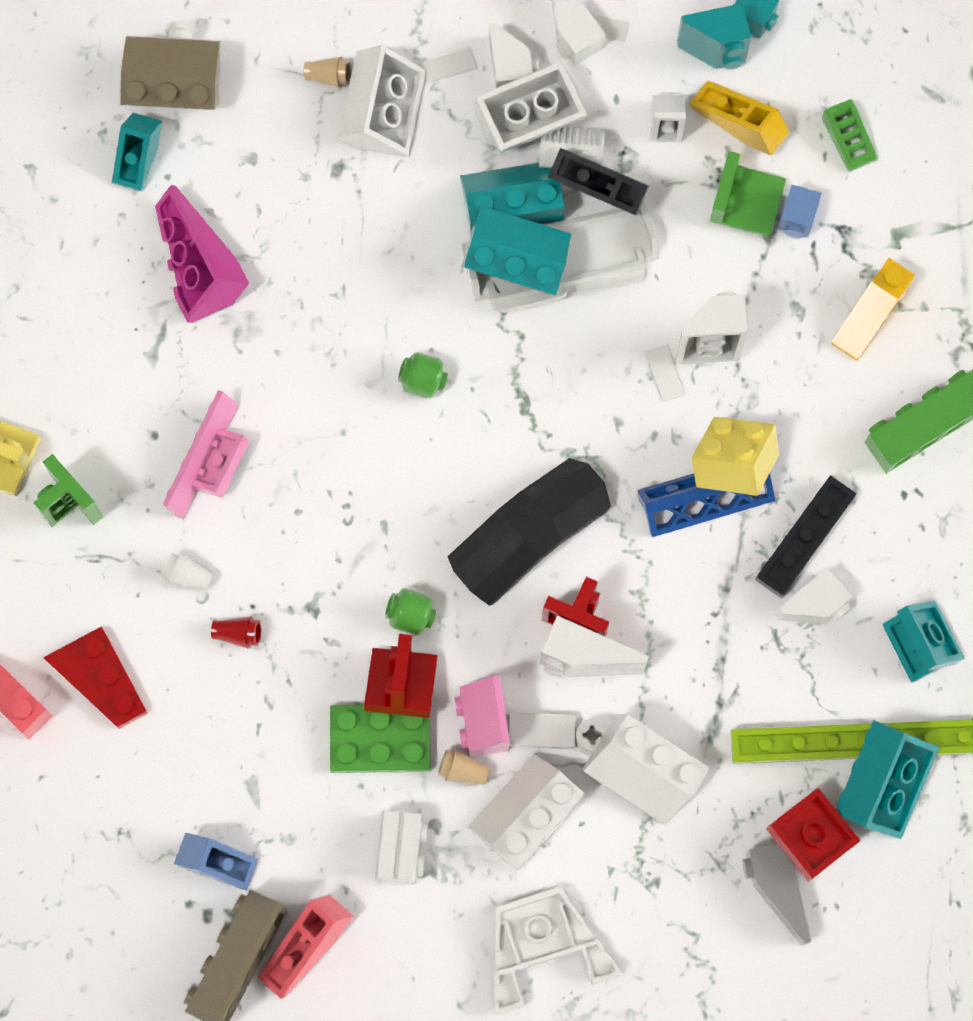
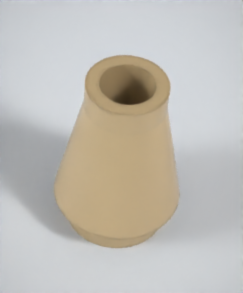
(328, 71)
(462, 768)

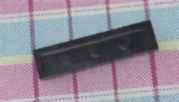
(805, 536)

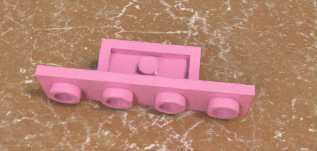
(210, 458)

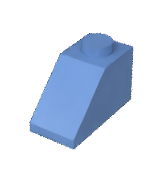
(215, 861)

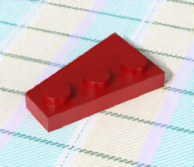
(99, 676)

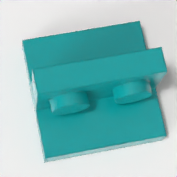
(922, 640)

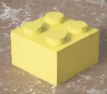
(735, 455)

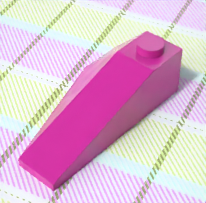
(203, 265)

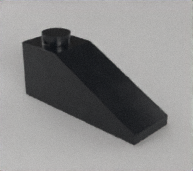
(599, 181)

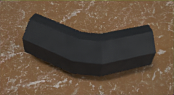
(529, 529)

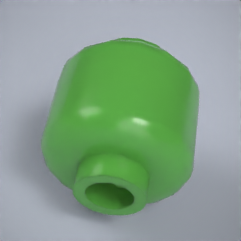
(422, 375)
(410, 611)

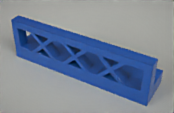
(684, 491)

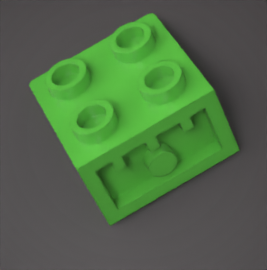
(747, 198)

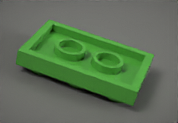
(377, 741)

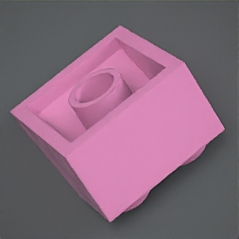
(483, 716)

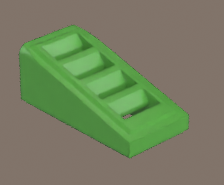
(853, 119)

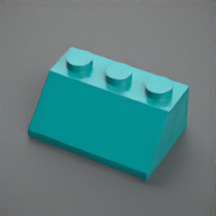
(516, 191)
(517, 250)
(886, 780)

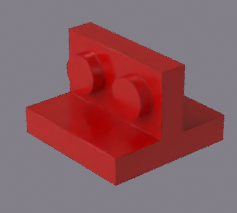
(582, 610)
(401, 680)
(813, 834)

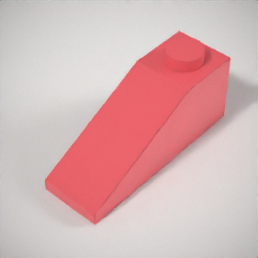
(20, 705)
(305, 944)

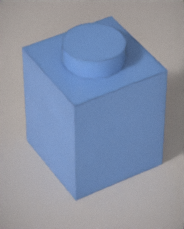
(799, 212)

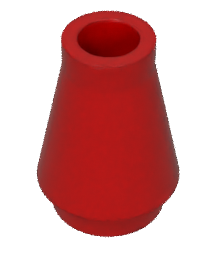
(237, 631)

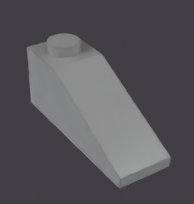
(777, 883)

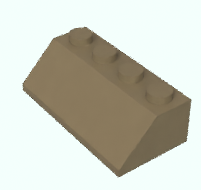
(236, 959)

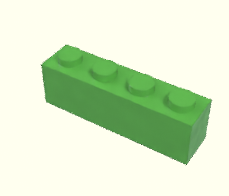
(924, 423)

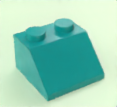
(716, 36)

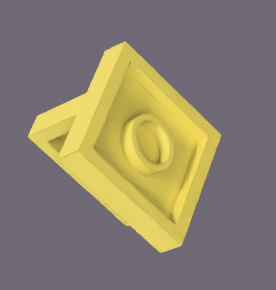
(16, 453)

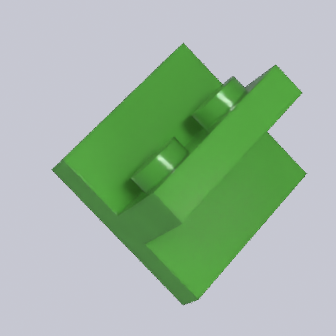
(63, 497)

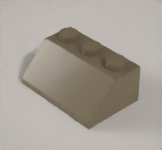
(170, 73)

